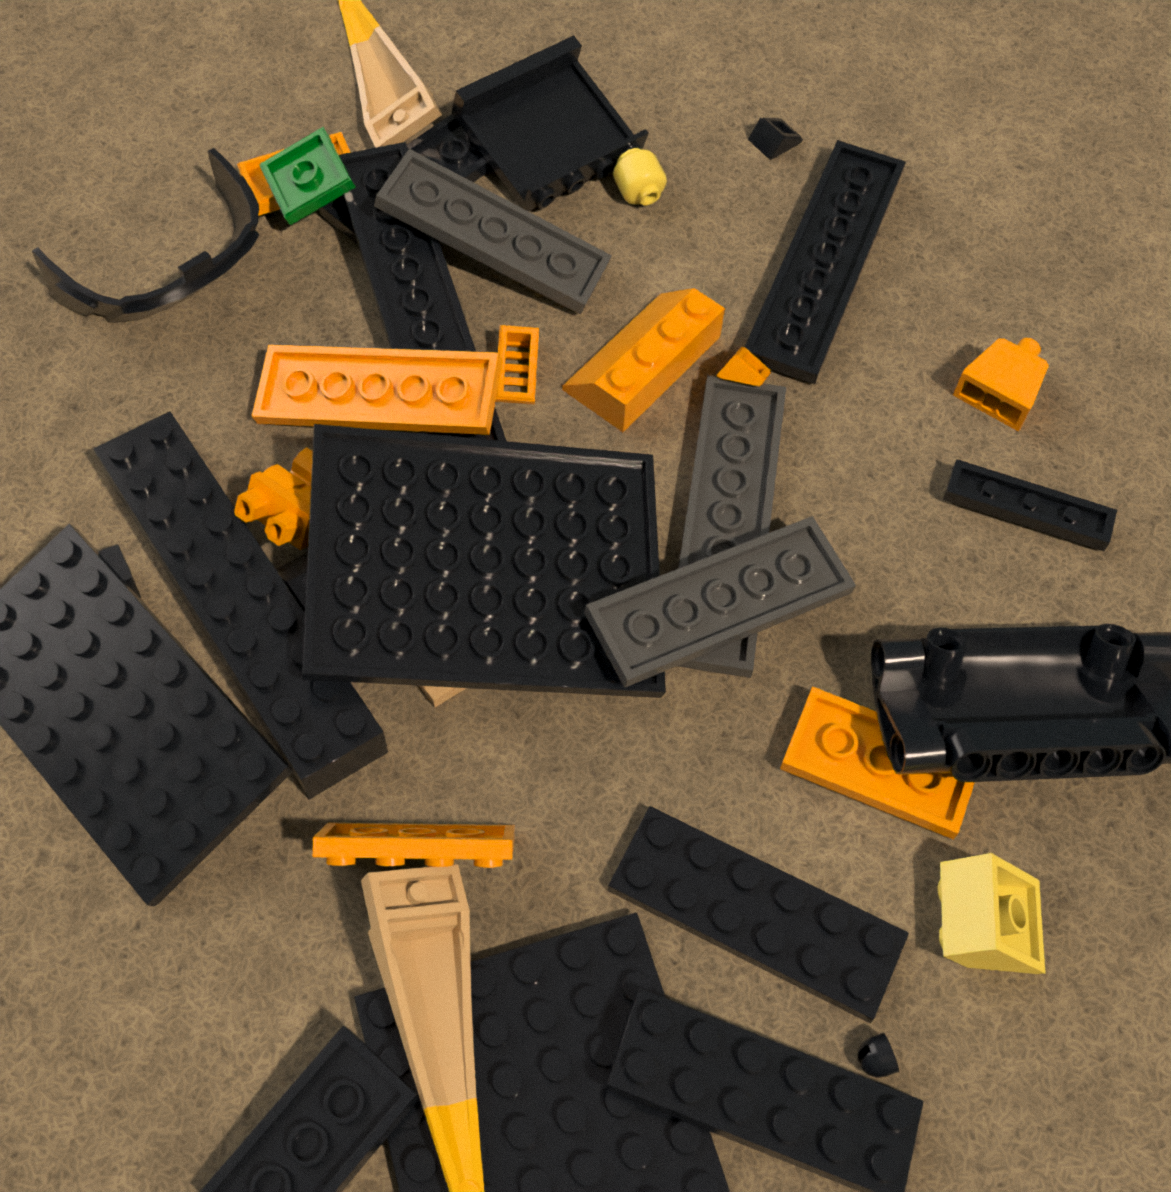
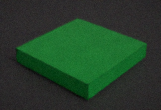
(306, 175)

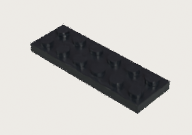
(759, 913)
(765, 1095)

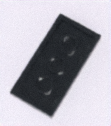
(321, 1124)

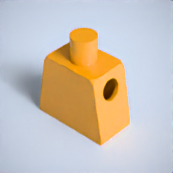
(1004, 380)

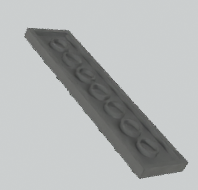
(732, 489)

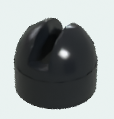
(877, 1057)

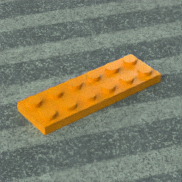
(378, 388)

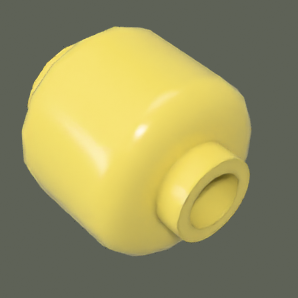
(639, 177)

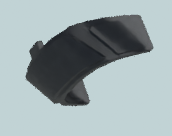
(194, 273)

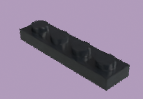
(1030, 505)

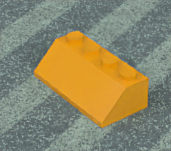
(647, 356)

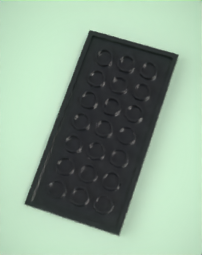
(124, 718)

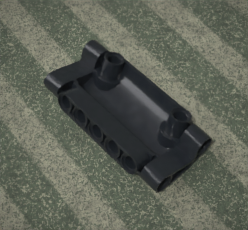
(1025, 702)

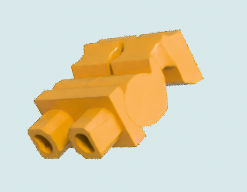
(280, 501)

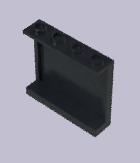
(544, 125)

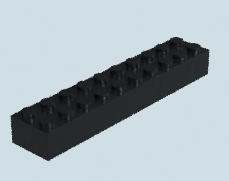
(239, 603)

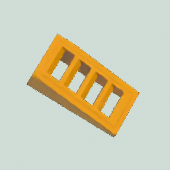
(518, 337)

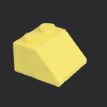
(991, 915)

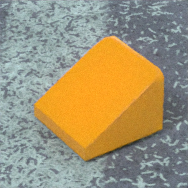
(745, 369)

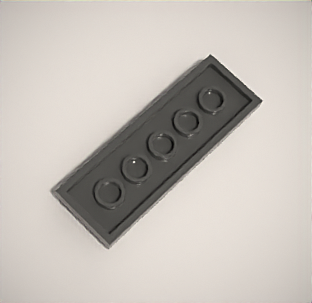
(493, 230)
(718, 600)

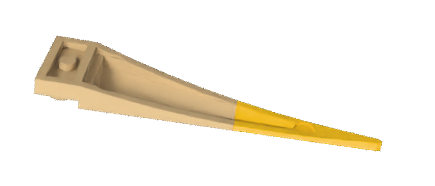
(390, 91)
(424, 961)

